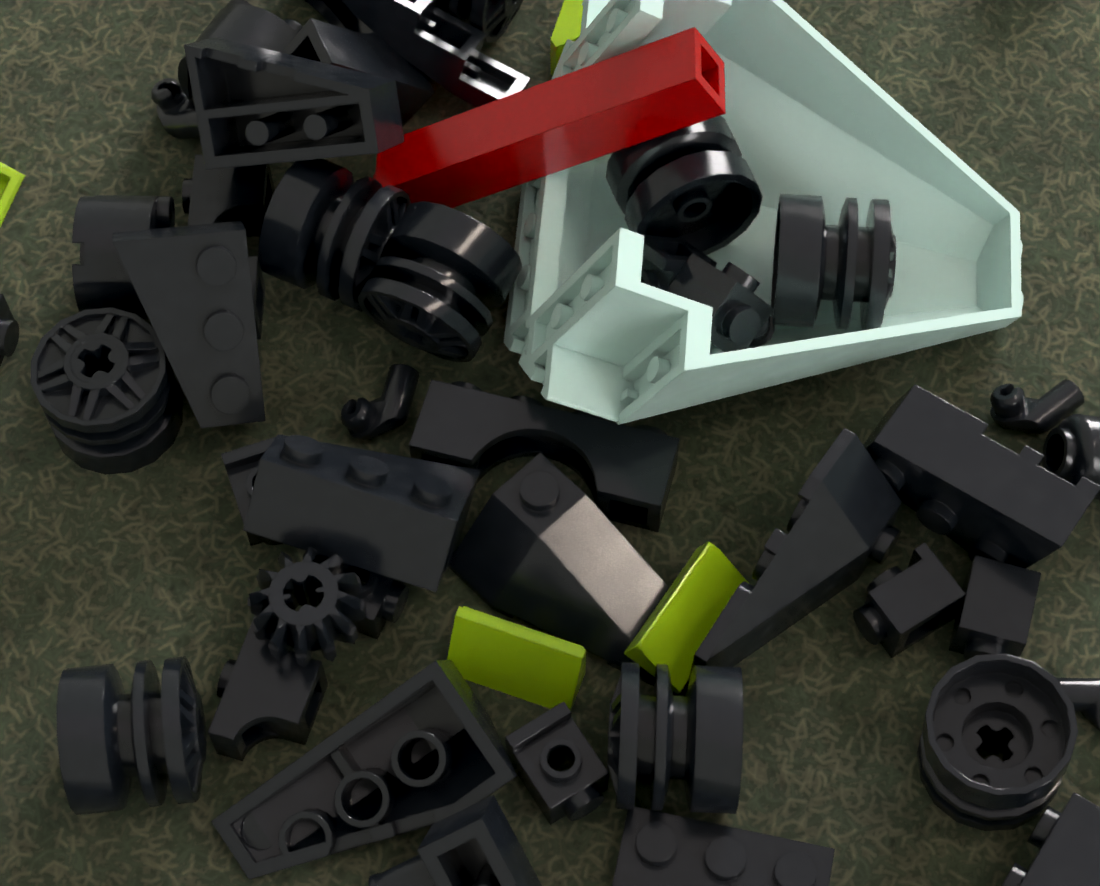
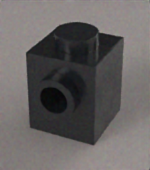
(736, 309)

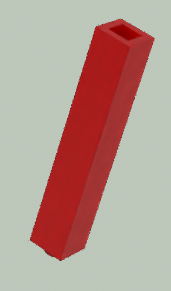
(560, 122)

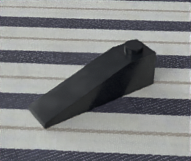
(831, 539)
(559, 565)
(379, 776)

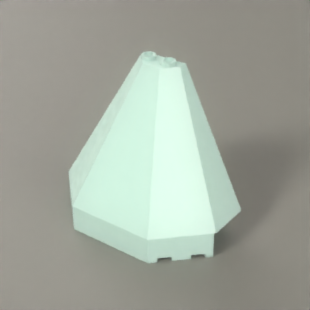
(804, 129)

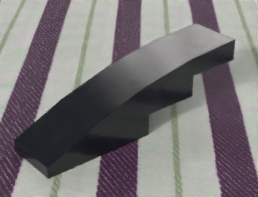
(440, 48)

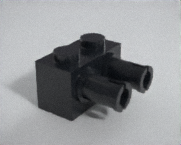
(465, 850)

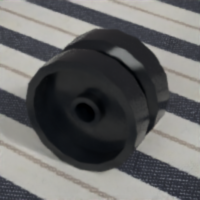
(686, 186)

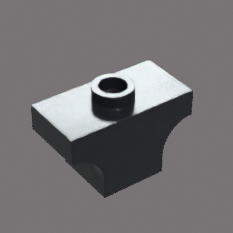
(265, 699)

